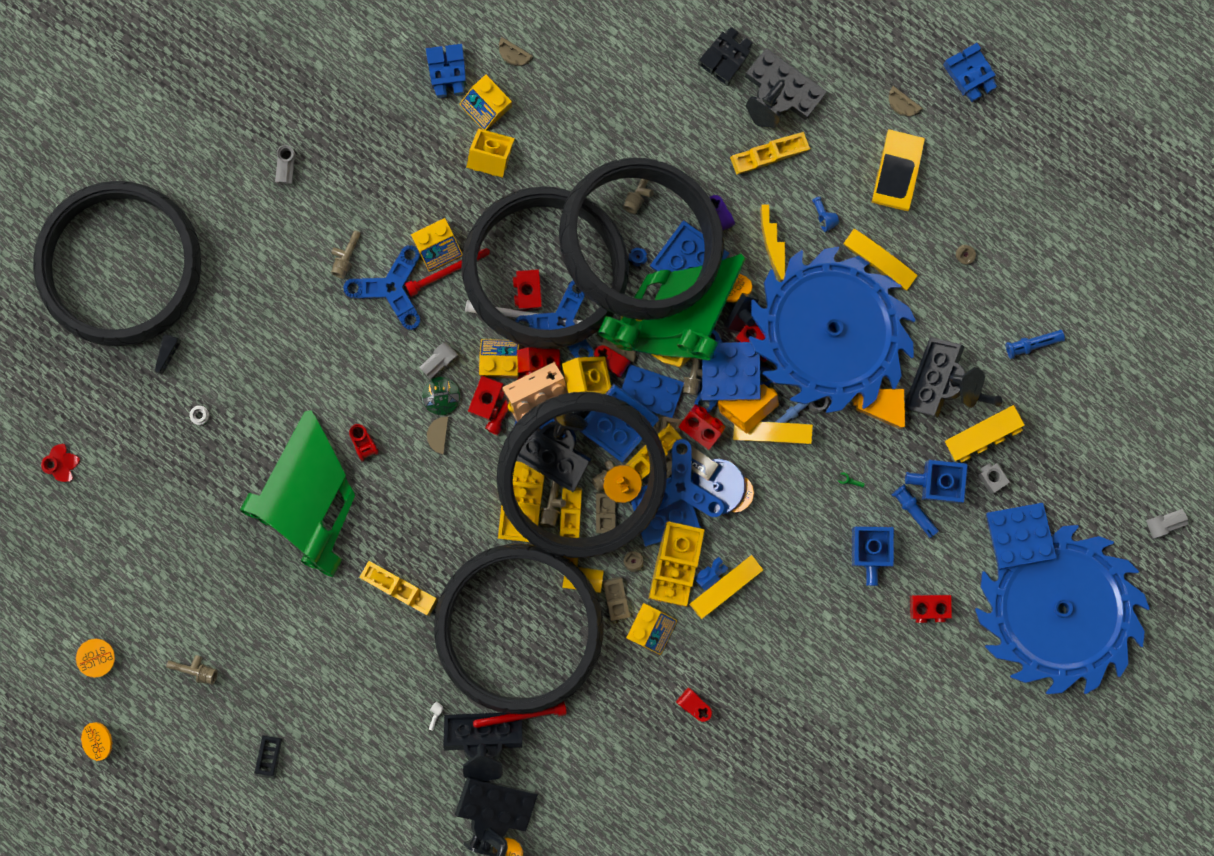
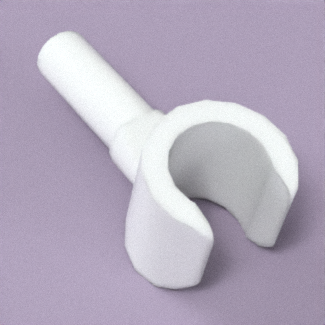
(436, 709)

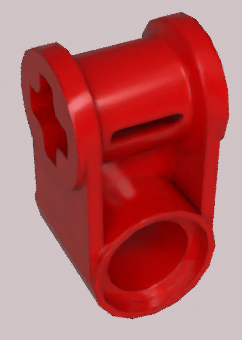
(615, 362)
(363, 443)
(692, 703)

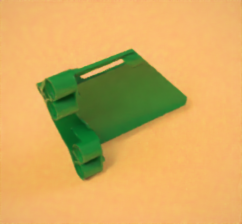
(683, 333)
(302, 493)

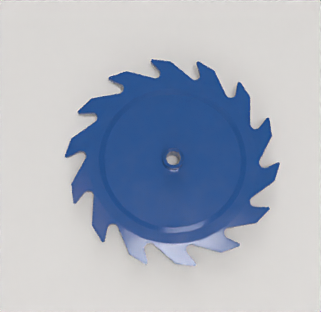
(826, 361)
(1072, 643)

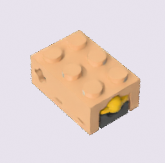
(534, 389)

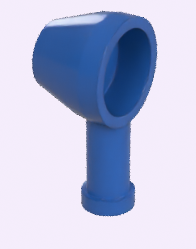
(831, 219)

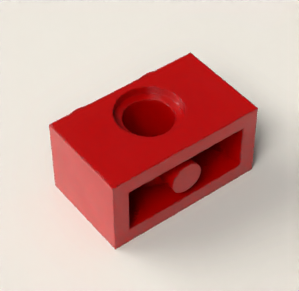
(530, 279)
(485, 387)

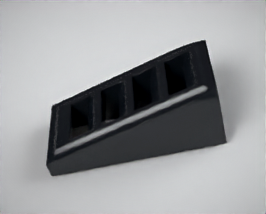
(167, 350)
(272, 773)

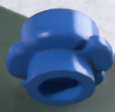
(637, 251)

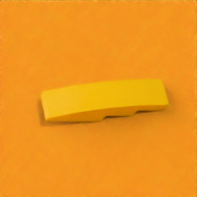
(770, 153)
(775, 249)
(880, 259)
(776, 433)
(641, 462)
(571, 516)
(726, 587)
(399, 588)

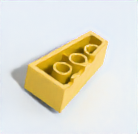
(988, 431)

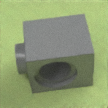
(1001, 480)

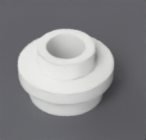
(193, 413)

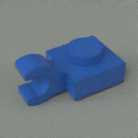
(709, 576)

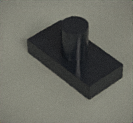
(741, 313)

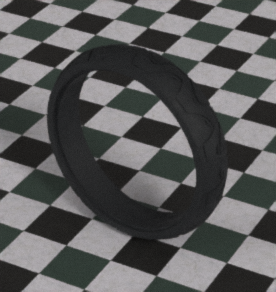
(680, 184)
(72, 207)
(512, 330)
(612, 539)
(461, 678)

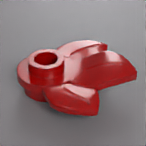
(62, 463)

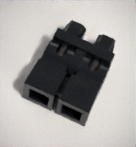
(728, 49)

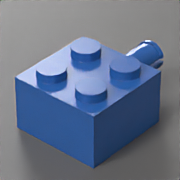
(941, 481)
(872, 549)

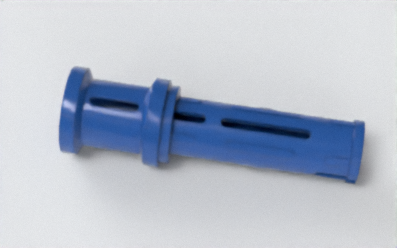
(1025, 346)
(909, 503)

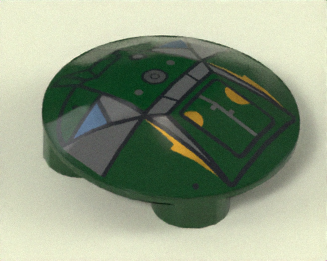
(440, 396)

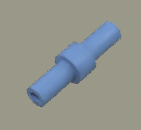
(792, 413)

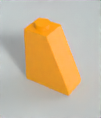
(886, 408)
(749, 413)

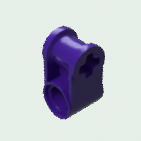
(724, 215)

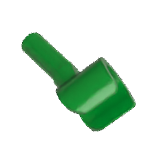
(851, 481)

